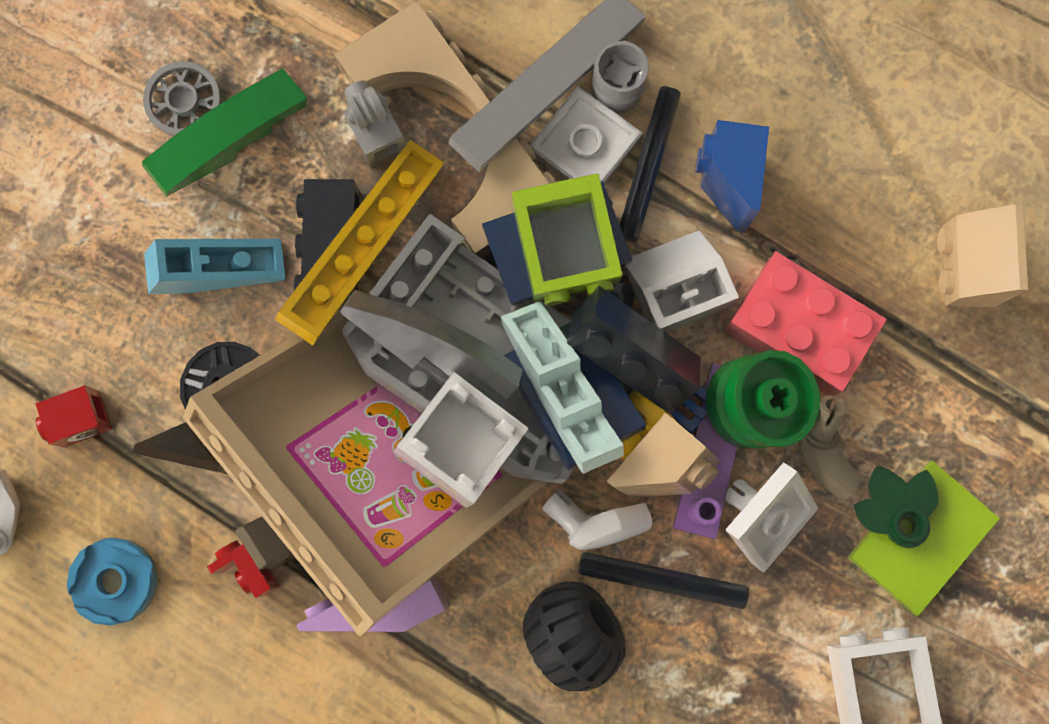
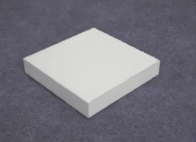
(585, 138)

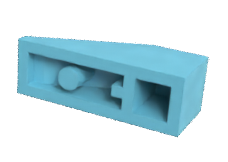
(211, 264)

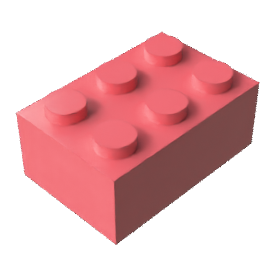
(807, 318)

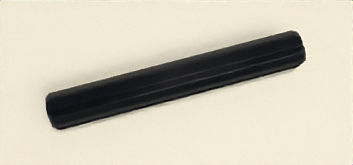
(649, 163)
(663, 580)

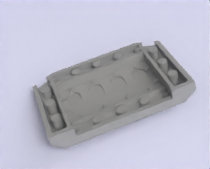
(466, 291)

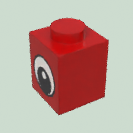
(72, 417)

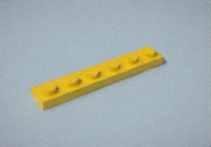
(358, 243)

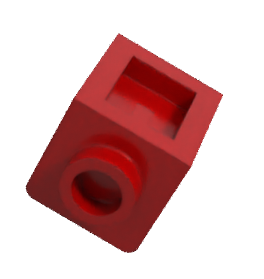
(250, 578)

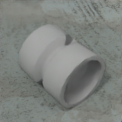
(619, 76)

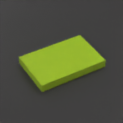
(920, 572)

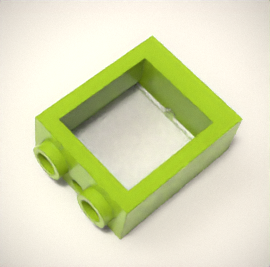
(566, 238)

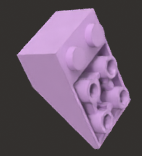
(416, 609)

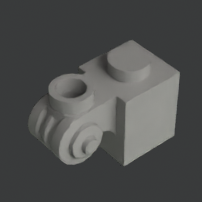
(372, 123)

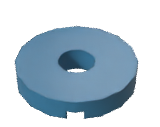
(137, 586)

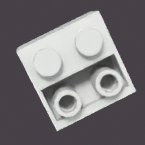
(681, 282)

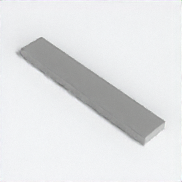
(543, 83)

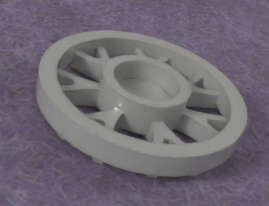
(180, 96)

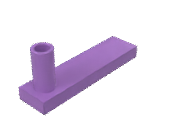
(702, 510)

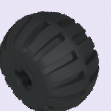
(574, 636)

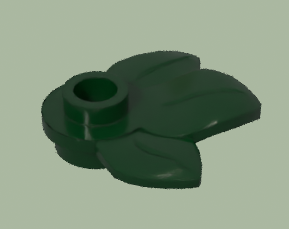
(898, 500)

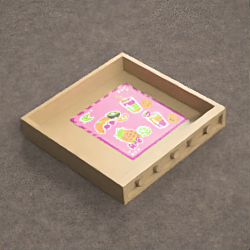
(318, 463)

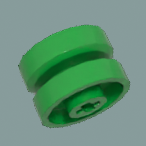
(763, 400)

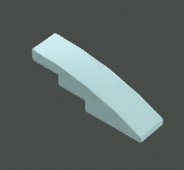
(562, 387)

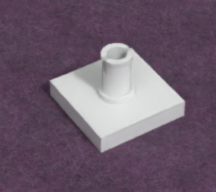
(769, 516)

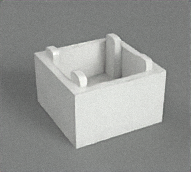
(460, 440)

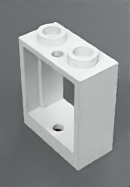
(893, 641)

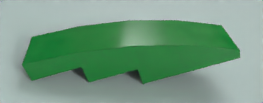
(223, 131)

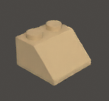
(983, 257)
(666, 463)

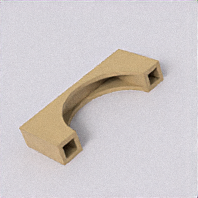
(414, 54)

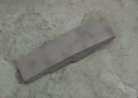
(417, 335)

